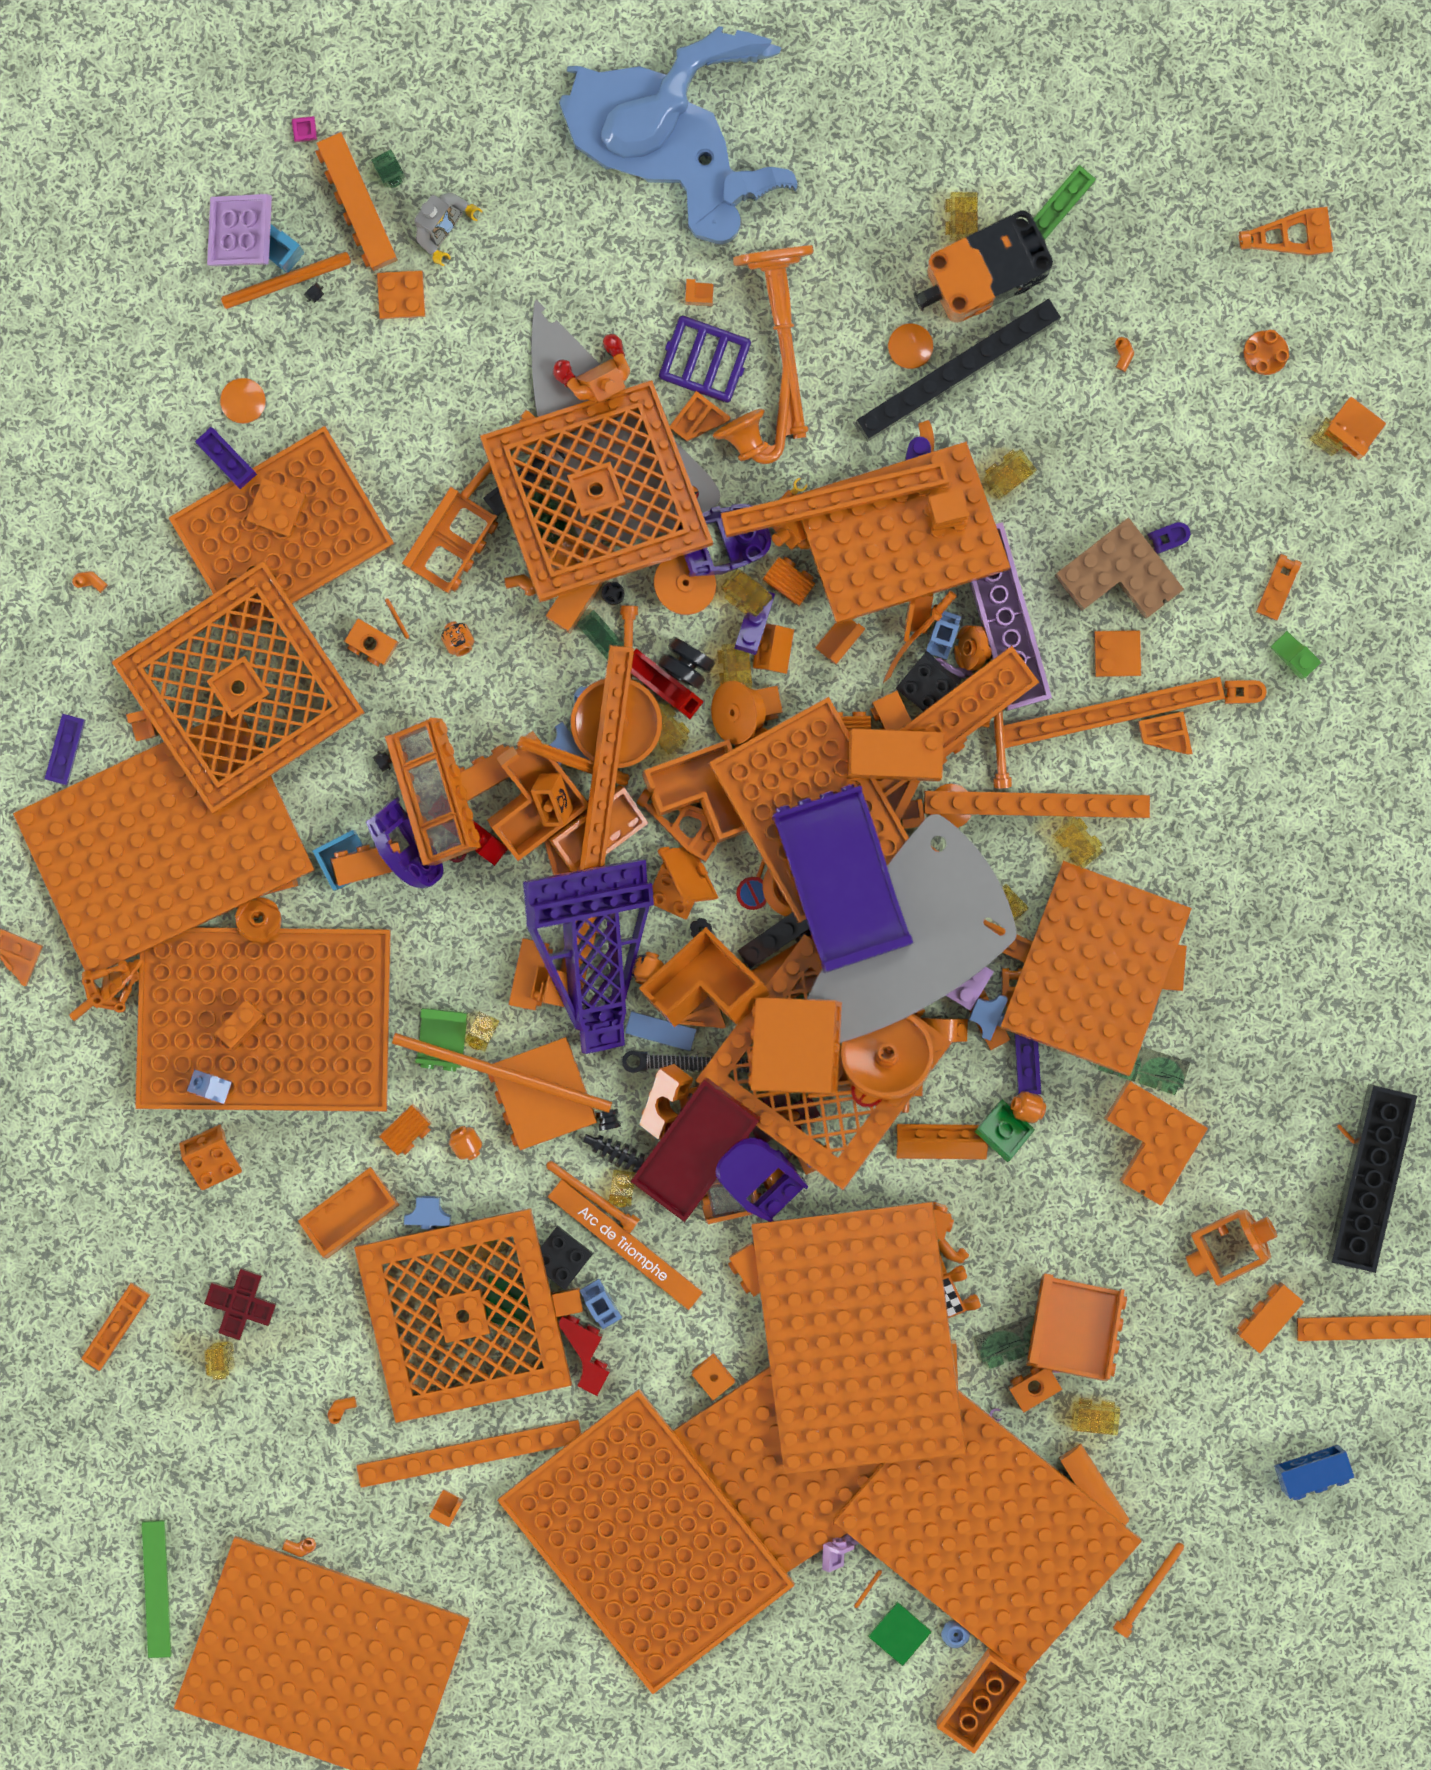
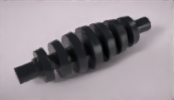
(614, 1151)

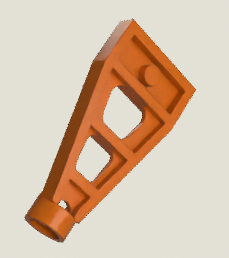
(1317, 230)
(700, 845)

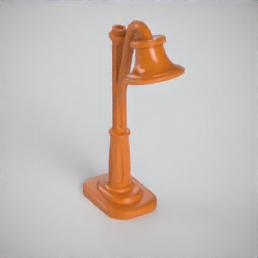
(744, 430)

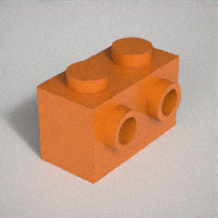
(942, 1219)

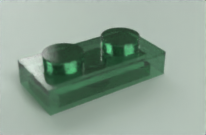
(599, 633)

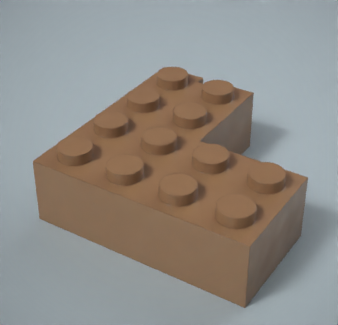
(1124, 560)

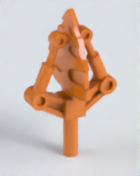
(112, 983)

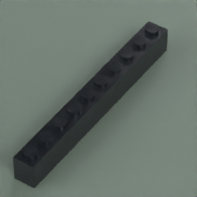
(958, 370)

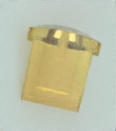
(1326, 440)

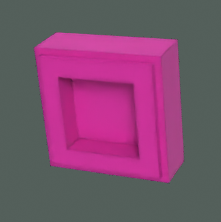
(304, 129)

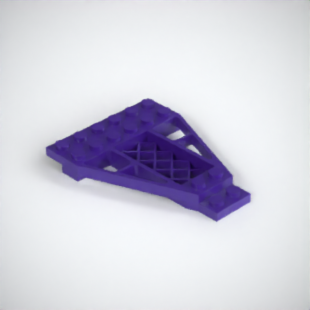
(580, 896)

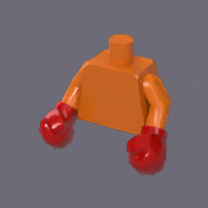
(600, 381)

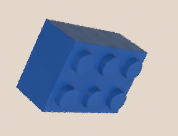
(1314, 1472)

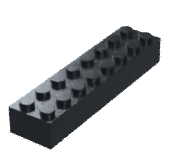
(1371, 1178)

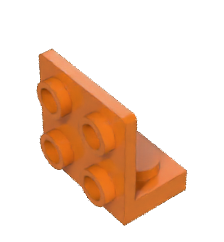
(1355, 427)
(666, 895)
(209, 1158)

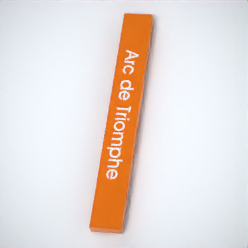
(625, 1244)

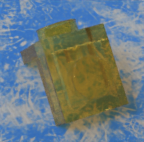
(1016, 905)
(481, 1031)
(621, 1188)

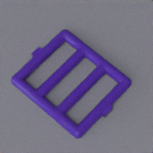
(703, 329)

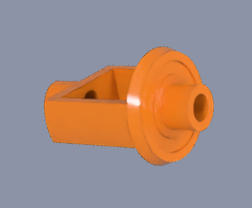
(1257, 1233)

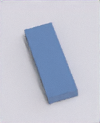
(660, 1031)

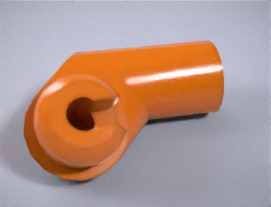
(1125, 351)
(89, 579)
(520, 581)
(951, 1254)
(339, 1407)
(300, 1549)

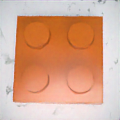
(401, 294)
(276, 507)

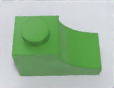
(1295, 655)

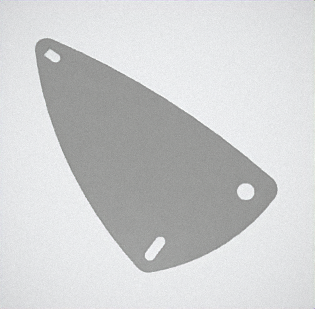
(555, 343)
(944, 909)

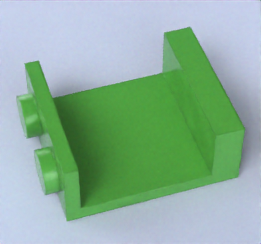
(444, 1030)

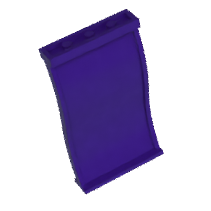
(842, 878)

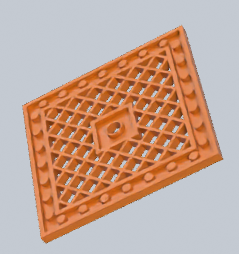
(610, 564)
(204, 615)
(836, 1169)
(400, 1388)

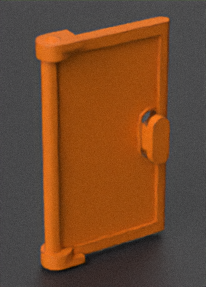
(686, 875)

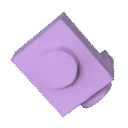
(834, 1553)

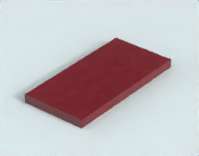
(687, 1155)

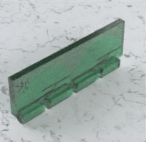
(1157, 1067)
(1005, 1340)

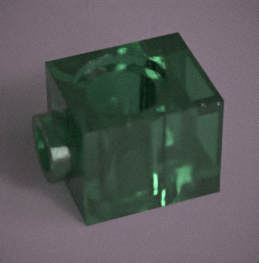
(388, 169)

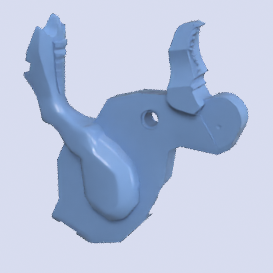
(651, 130)

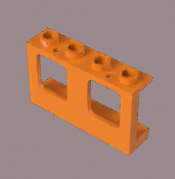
(438, 533)

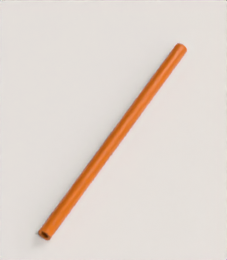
(501, 1072)

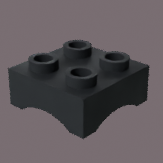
(927, 682)
(563, 1257)

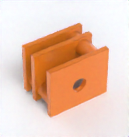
(948, 509)
(547, 991)
(713, 1376)

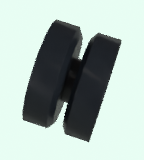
(687, 661)

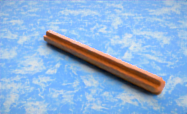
(286, 280)
(564, 757)

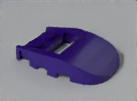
(741, 549)
(408, 863)
(748, 1167)

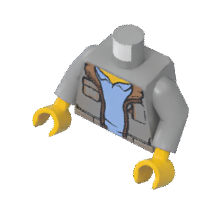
(437, 220)

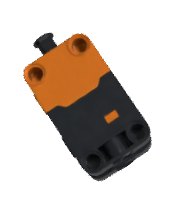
(987, 267)

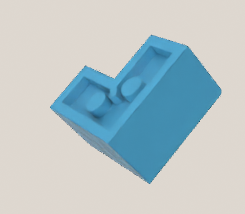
(283, 250)
(323, 854)

